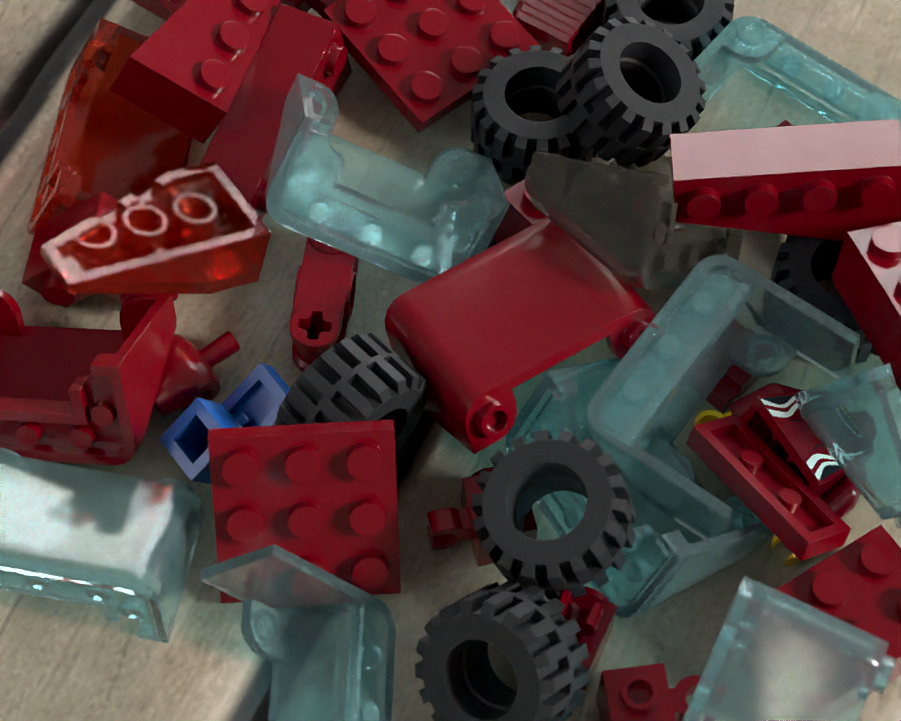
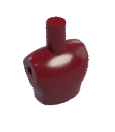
(191, 372)

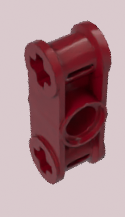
(321, 301)

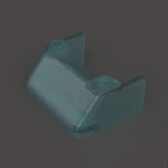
(795, 70)
(710, 322)
(322, 634)

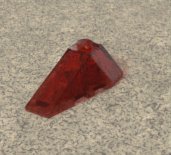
(176, 239)

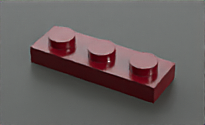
(768, 487)

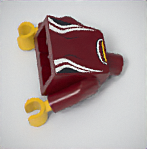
(777, 421)

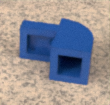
(249, 405)

